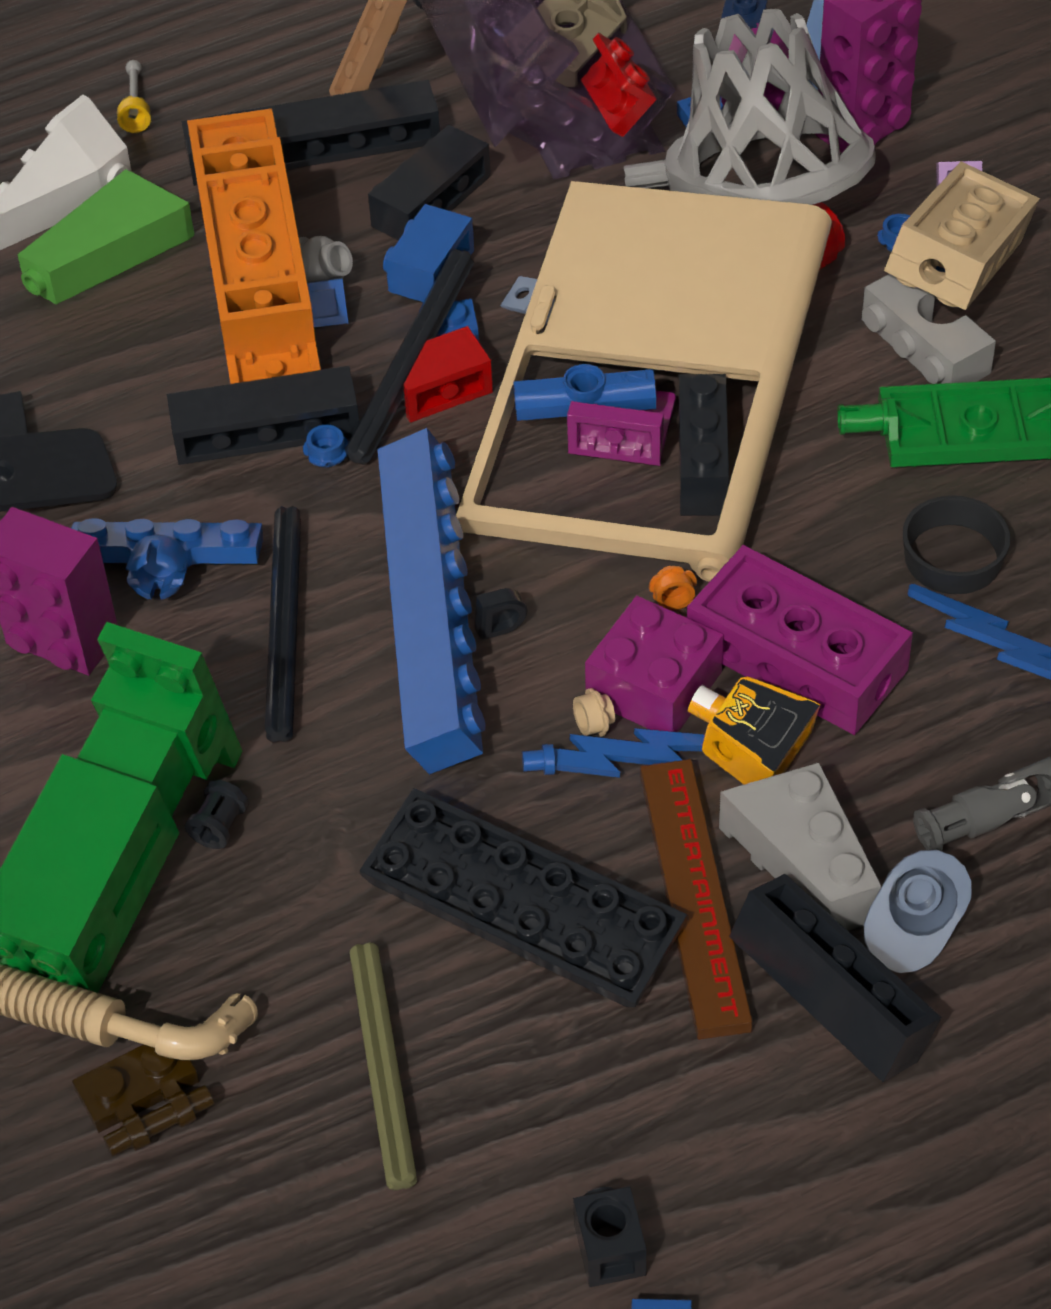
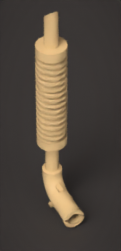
(103, 1018)

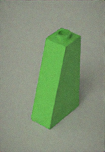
(104, 237)

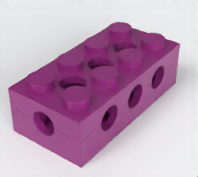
(871, 61)
(803, 637)

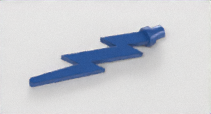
(988, 629)
(596, 752)

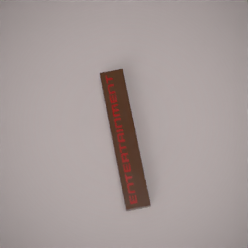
(694, 888)

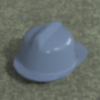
(917, 910)

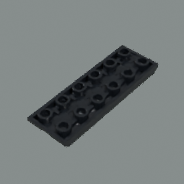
(524, 898)

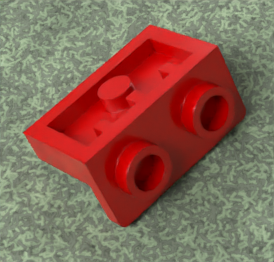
(618, 85)

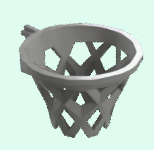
(752, 117)

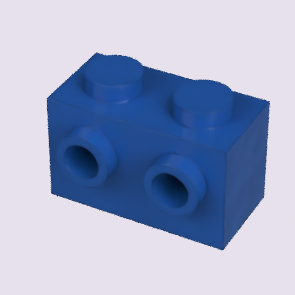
(424, 249)

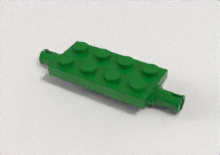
(958, 421)

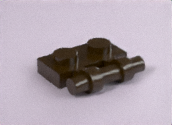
(134, 1083)

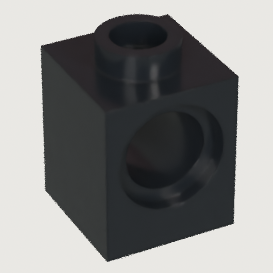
(614, 1257)

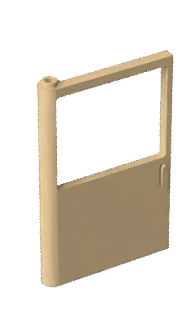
(667, 289)

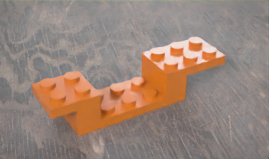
(253, 246)

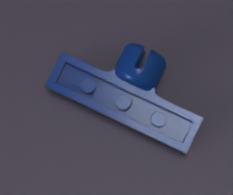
(162, 551)

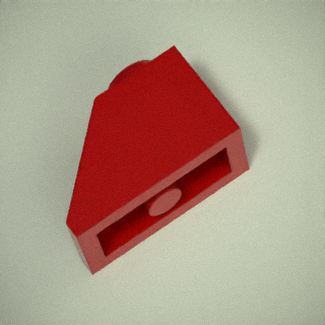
(447, 374)

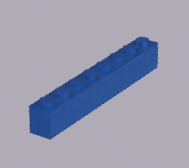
(430, 603)

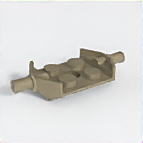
(590, 18)

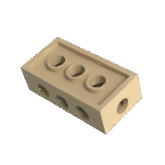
(966, 229)

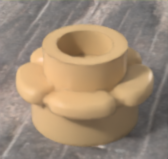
(593, 712)

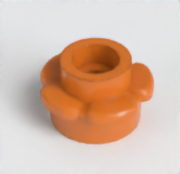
(673, 587)

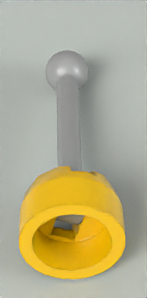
(133, 104)

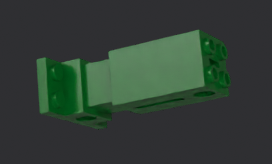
(108, 814)

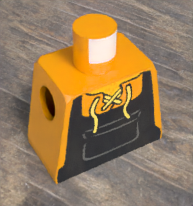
(754, 728)

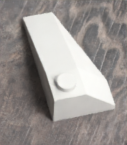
(62, 173)

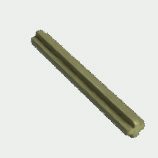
(383, 1067)

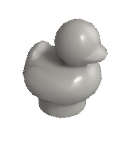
(325, 258)

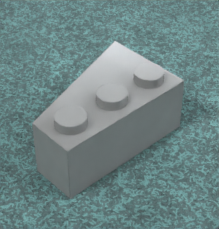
(801, 831)

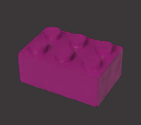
(52, 591)

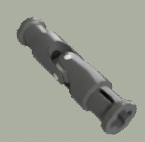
(985, 807)

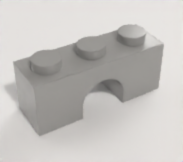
(940, 351)

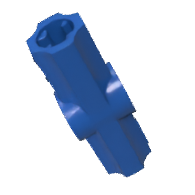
(586, 385)

